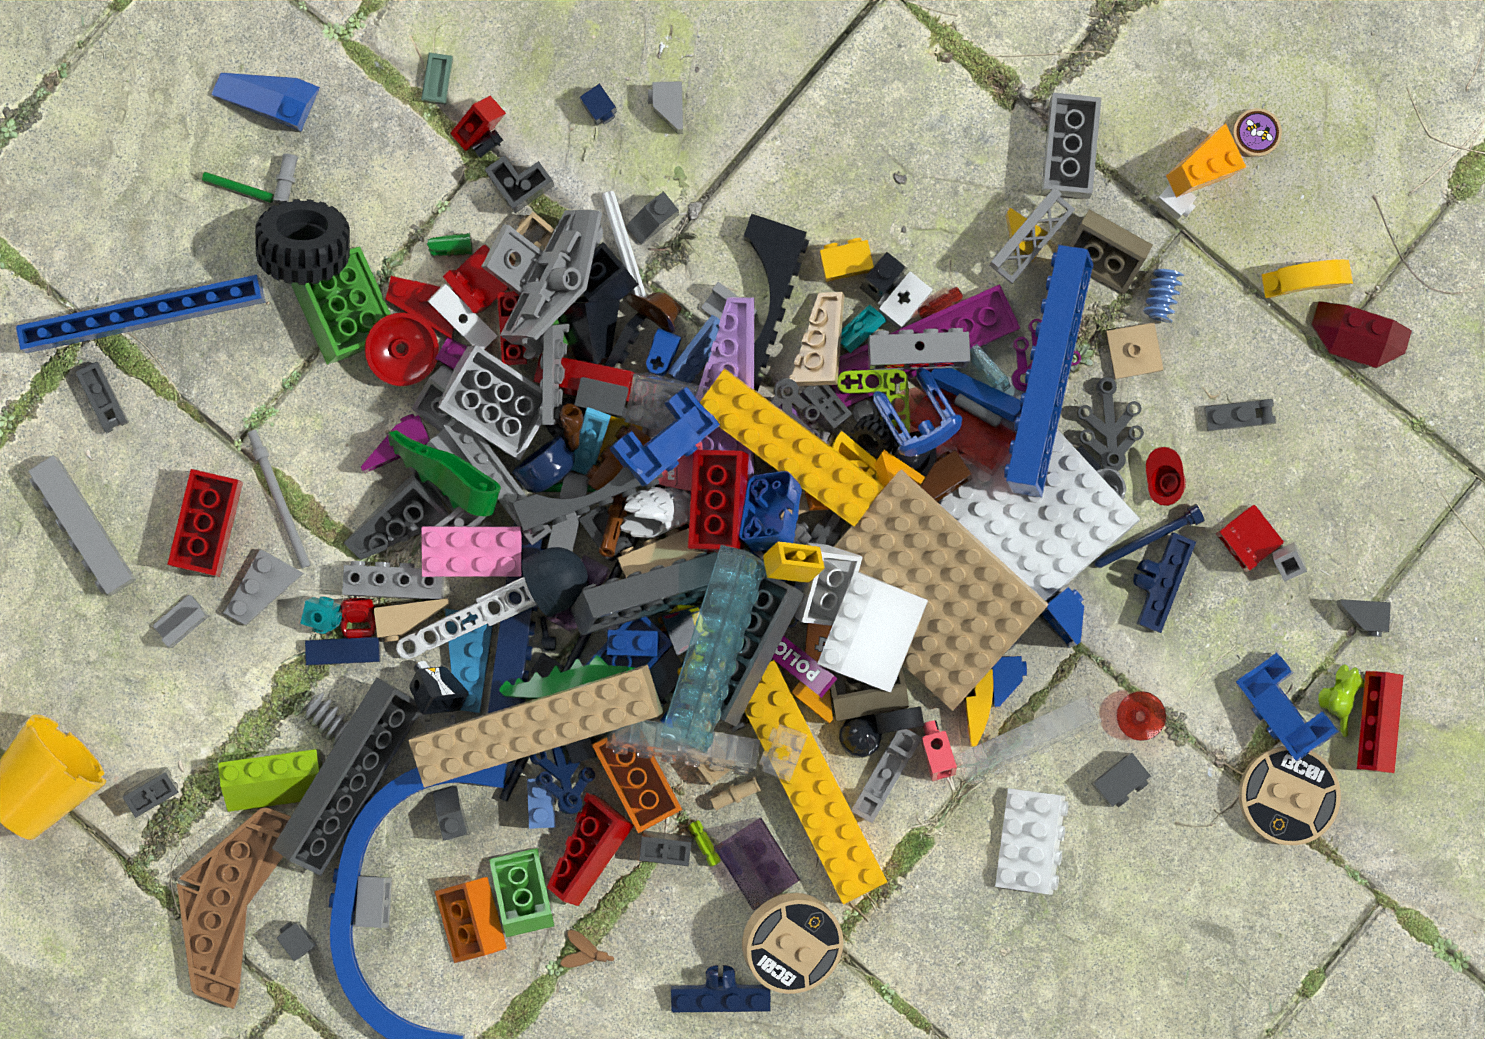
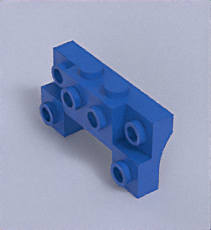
(674, 441)
(1279, 712)

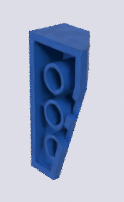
(273, 97)

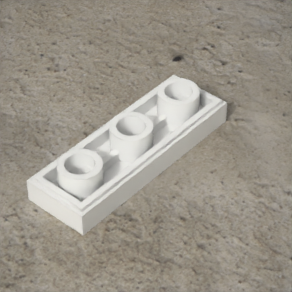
(451, 307)

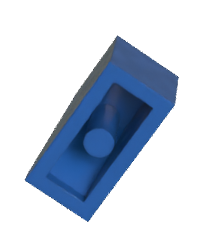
(1007, 676)

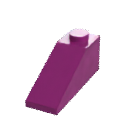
(410, 426)

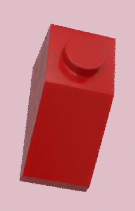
(477, 122)

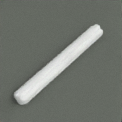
(622, 240)

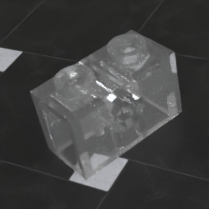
(794, 741)

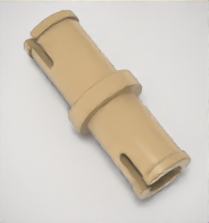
(735, 793)

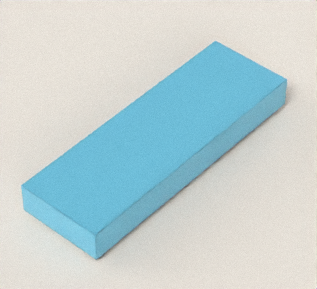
(590, 440)

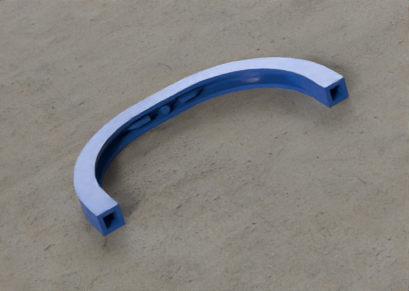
(345, 896)

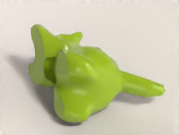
(1340, 698)

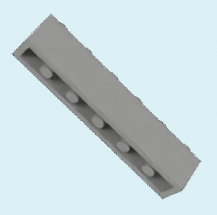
(81, 525)

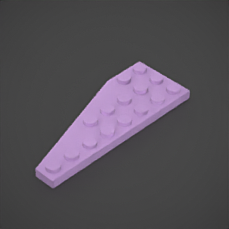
(734, 352)

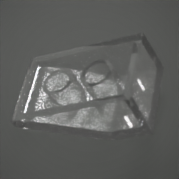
(648, 398)

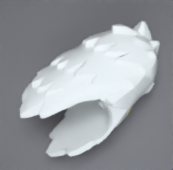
(656, 511)

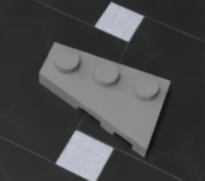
(261, 585)

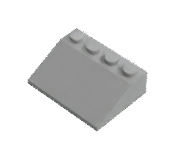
(493, 401)

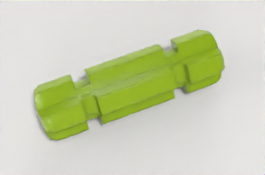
(704, 843)

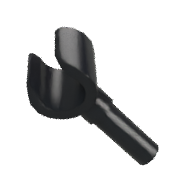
(548, 643)

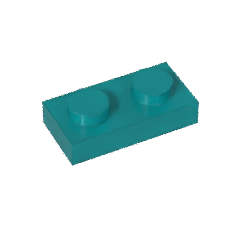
(861, 328)

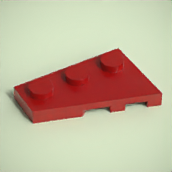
(413, 298)

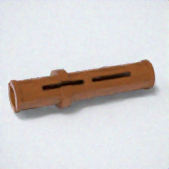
(612, 531)

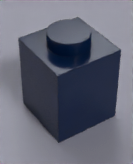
(598, 105)

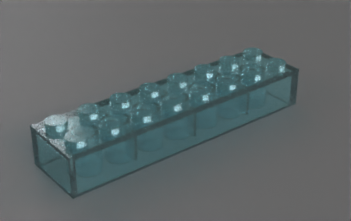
(714, 649)

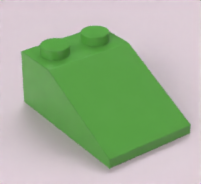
(521, 892)

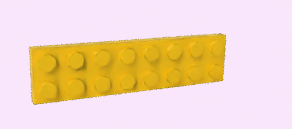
(790, 447)

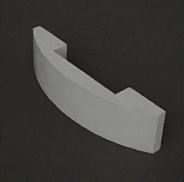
(886, 774)

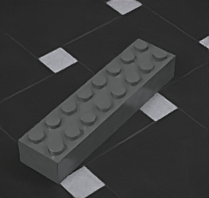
(347, 777)

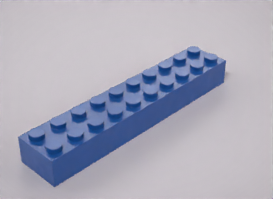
(1049, 371)

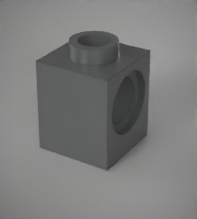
(295, 940)

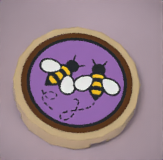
(1257, 132)

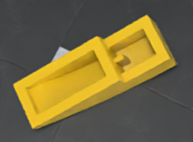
(979, 708)

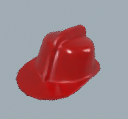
(1165, 476)

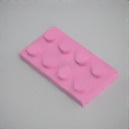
(471, 551)

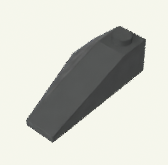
(398, 518)

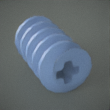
(1162, 294)

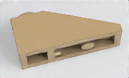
(403, 618)

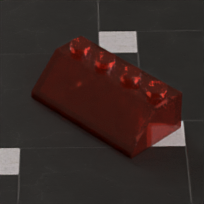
(975, 440)

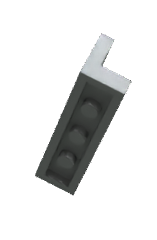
(1025, 229)

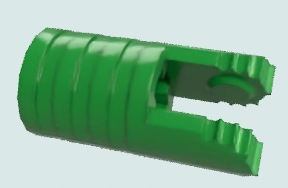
(450, 245)

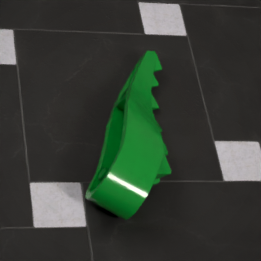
(452, 475)
(560, 681)

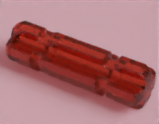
(940, 303)

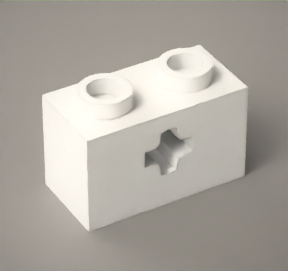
(899, 313)

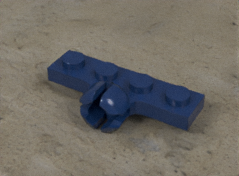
(1162, 581)
(720, 995)

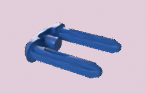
(931, 436)

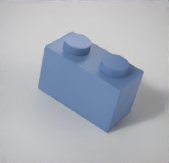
(540, 806)

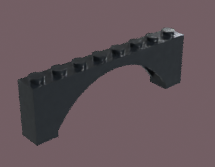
(779, 253)

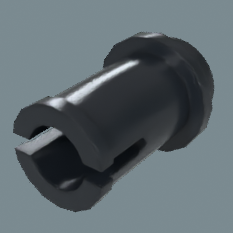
(487, 143)

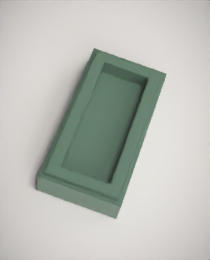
(437, 78)

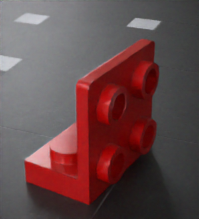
(474, 283)
(1249, 538)

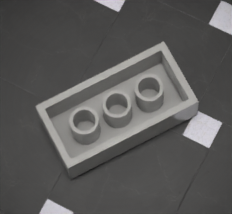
(1071, 145)

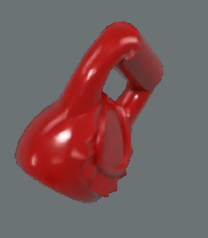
(357, 611)

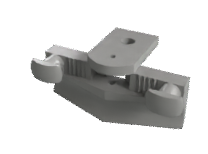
(546, 279)

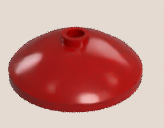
(418, 356)

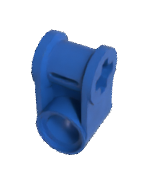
(663, 349)

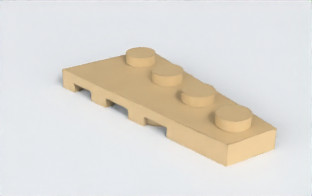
(821, 344)

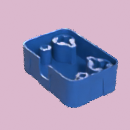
(764, 503)

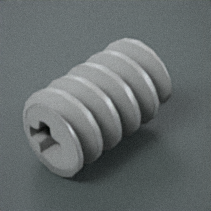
(326, 717)

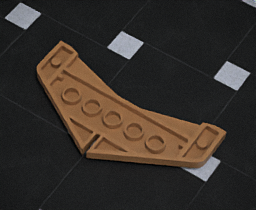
(217, 911)

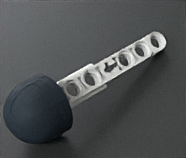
(550, 580)

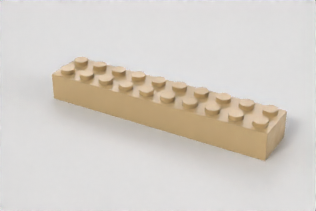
(536, 726)

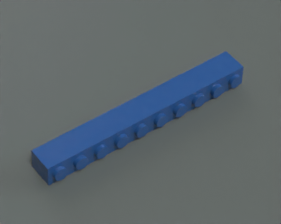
(140, 314)

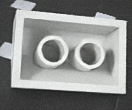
(828, 588)

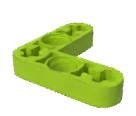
(884, 386)

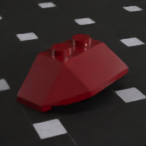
(1359, 334)

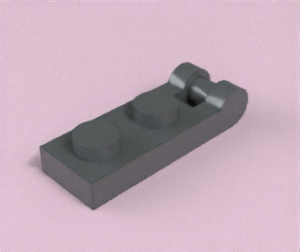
(101, 396)
(1239, 415)

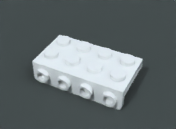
(1031, 841)

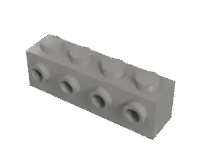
(390, 582)

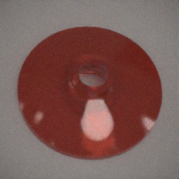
(1153, 711)

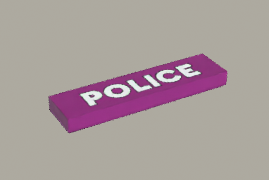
(803, 667)

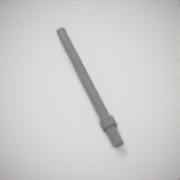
(261, 454)

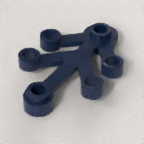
(562, 773)

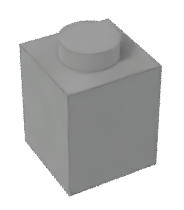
(1289, 561)

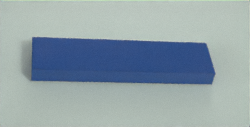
(979, 392)

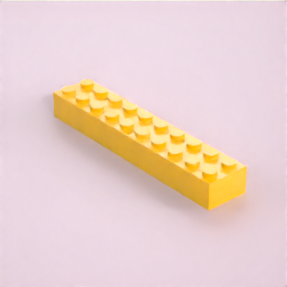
(815, 793)

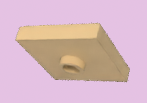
(1134, 351)

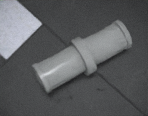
(285, 178)

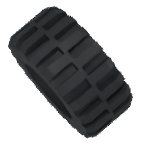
(302, 241)

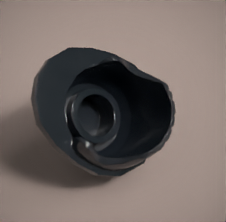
(860, 736)

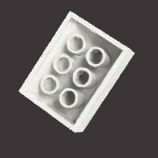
(872, 631)

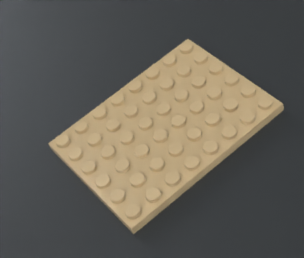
(972, 596)

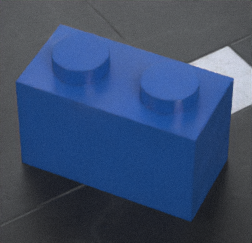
(632, 643)

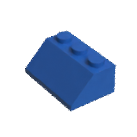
(1066, 615)

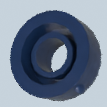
(545, 466)

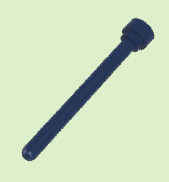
(1191, 516)

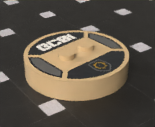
(1289, 798)
(792, 943)

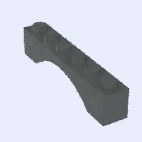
(539, 510)

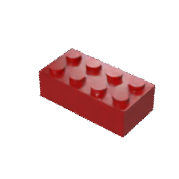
(717, 499)
(205, 523)

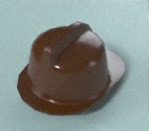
(657, 308)

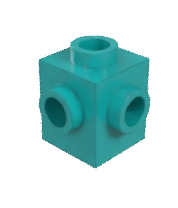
(321, 614)

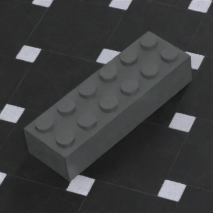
(643, 593)
(768, 624)

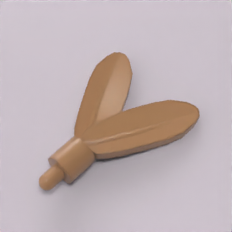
(588, 954)

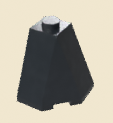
(591, 328)

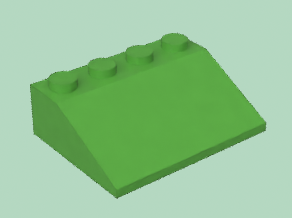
(343, 308)

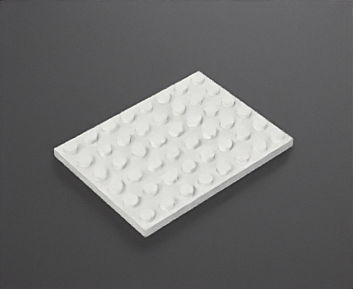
(1048, 536)

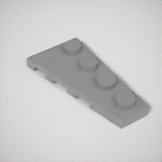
(552, 372)

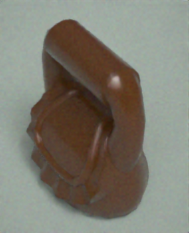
(573, 422)

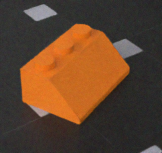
(470, 920)

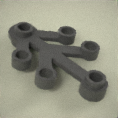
(786, 402)
(1110, 428)

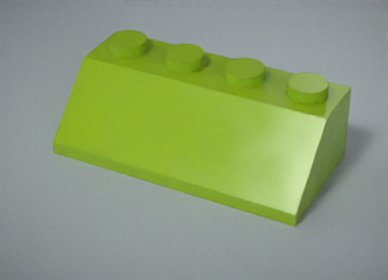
(268, 779)

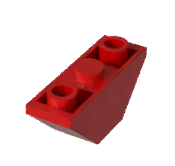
(511, 353)

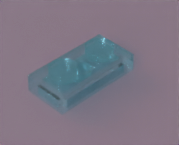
(994, 373)

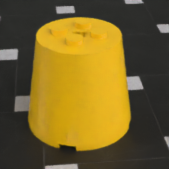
(44, 777)

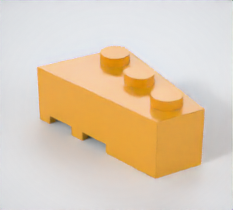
(1207, 164)

